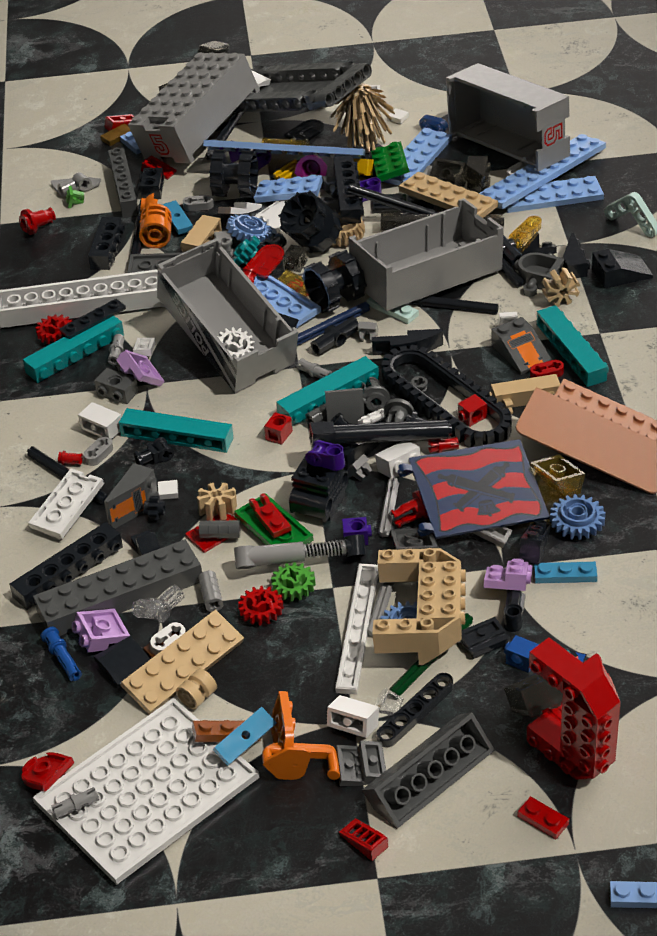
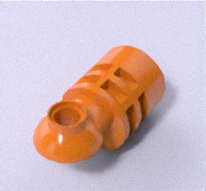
(154, 223)

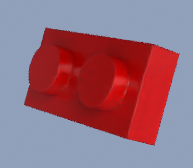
(543, 817)

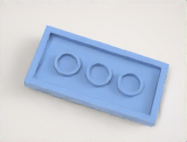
(286, 188)

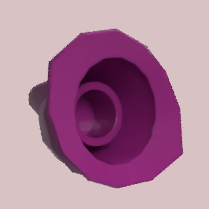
(311, 166)

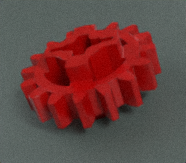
(49, 328)
(260, 605)

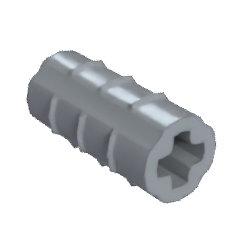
(210, 590)

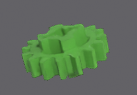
(293, 581)

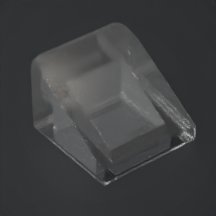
(388, 702)

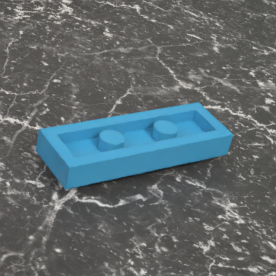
(565, 572)

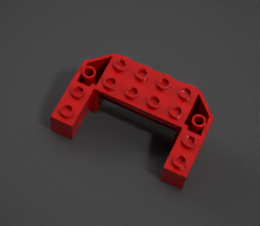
(589, 724)

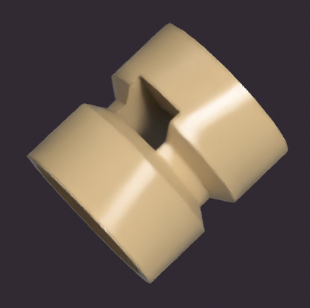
(196, 689)

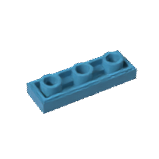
(179, 219)
(253, 728)

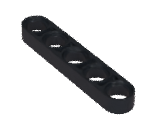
(413, 718)

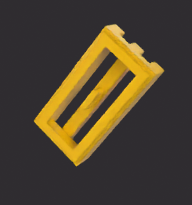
(286, 171)

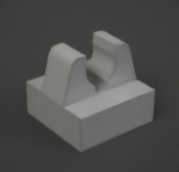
(367, 328)
(358, 466)

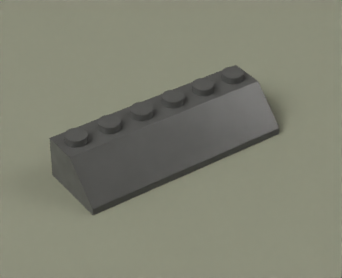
(428, 769)

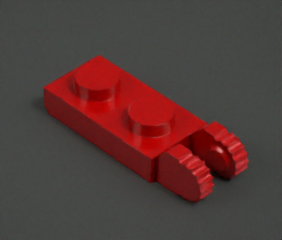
(270, 516)

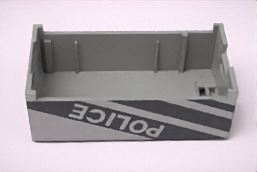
(212, 293)

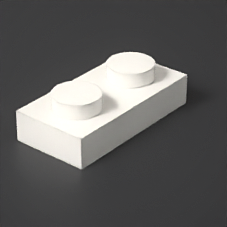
(144, 346)

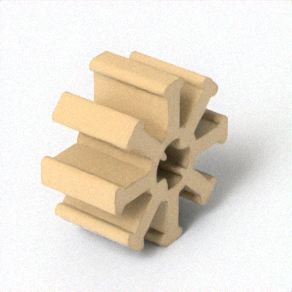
(560, 287)
(216, 501)

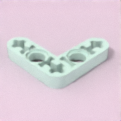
(631, 206)

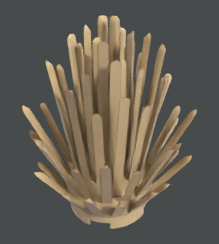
(363, 114)

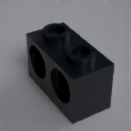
(151, 182)

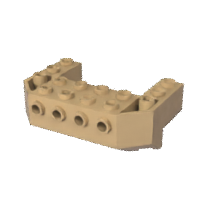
(438, 603)

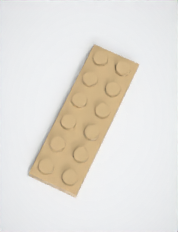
(445, 194)
(196, 649)

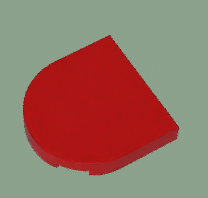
(46, 770)

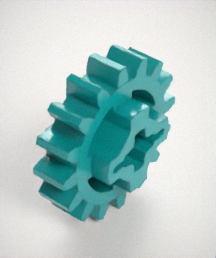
(246, 250)

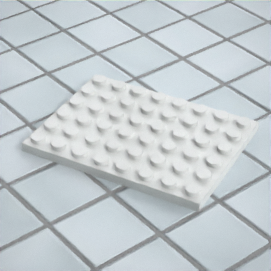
(149, 789)

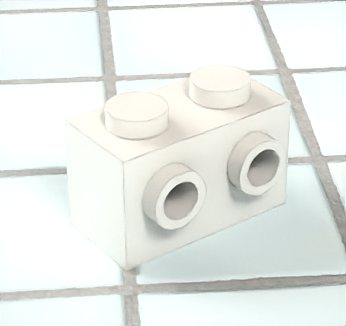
(100, 421)
(392, 457)
(352, 716)

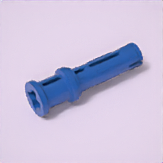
(58, 648)

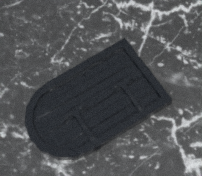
(306, 130)

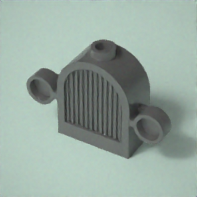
(534, 268)

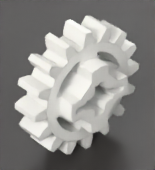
(237, 341)

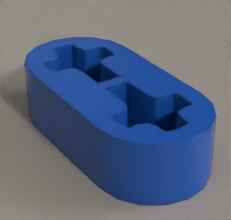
(433, 123)

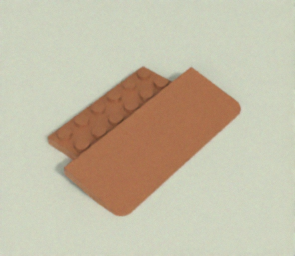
(594, 433)

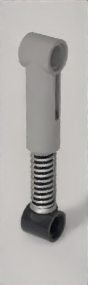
(252, 556)

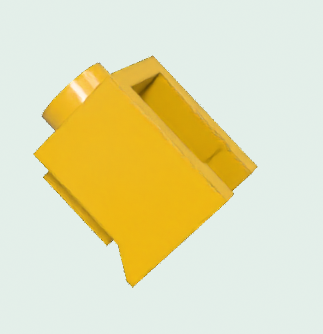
(364, 166)

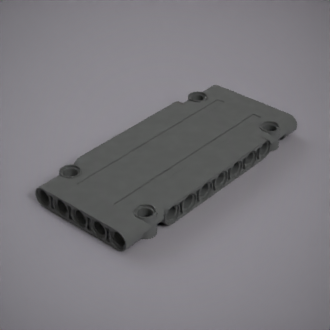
(305, 86)

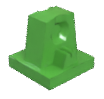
(74, 197)

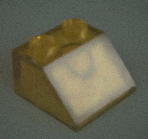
(559, 474)

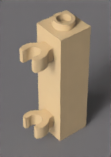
(519, 392)

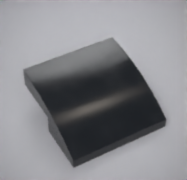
(121, 660)

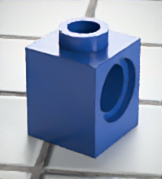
(518, 653)

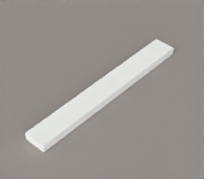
(356, 632)

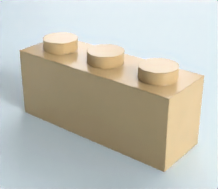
(201, 232)

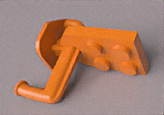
(291, 758)

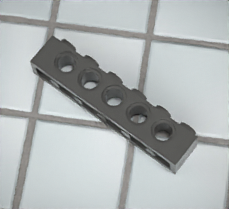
(123, 183)

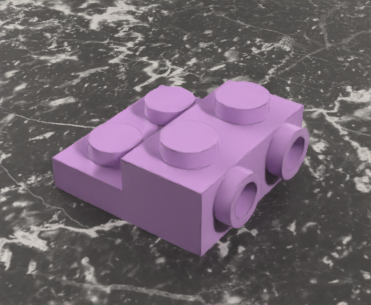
(139, 367)
(513, 577)
(99, 629)

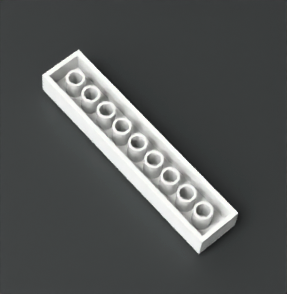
(77, 297)

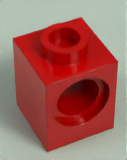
(472, 410)
(278, 428)

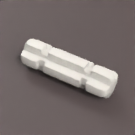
(372, 417)

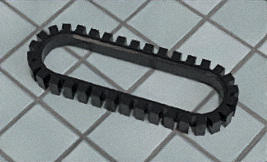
(456, 381)

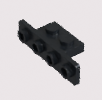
(92, 318)

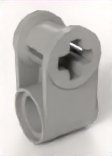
(226, 239)

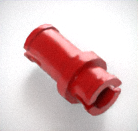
(442, 445)

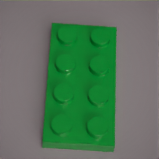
(390, 161)
(247, 518)

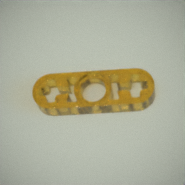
(521, 237)

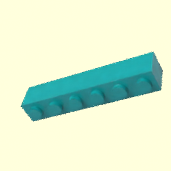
(572, 346)
(68, 351)
(313, 395)
(176, 430)

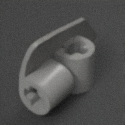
(78, 182)

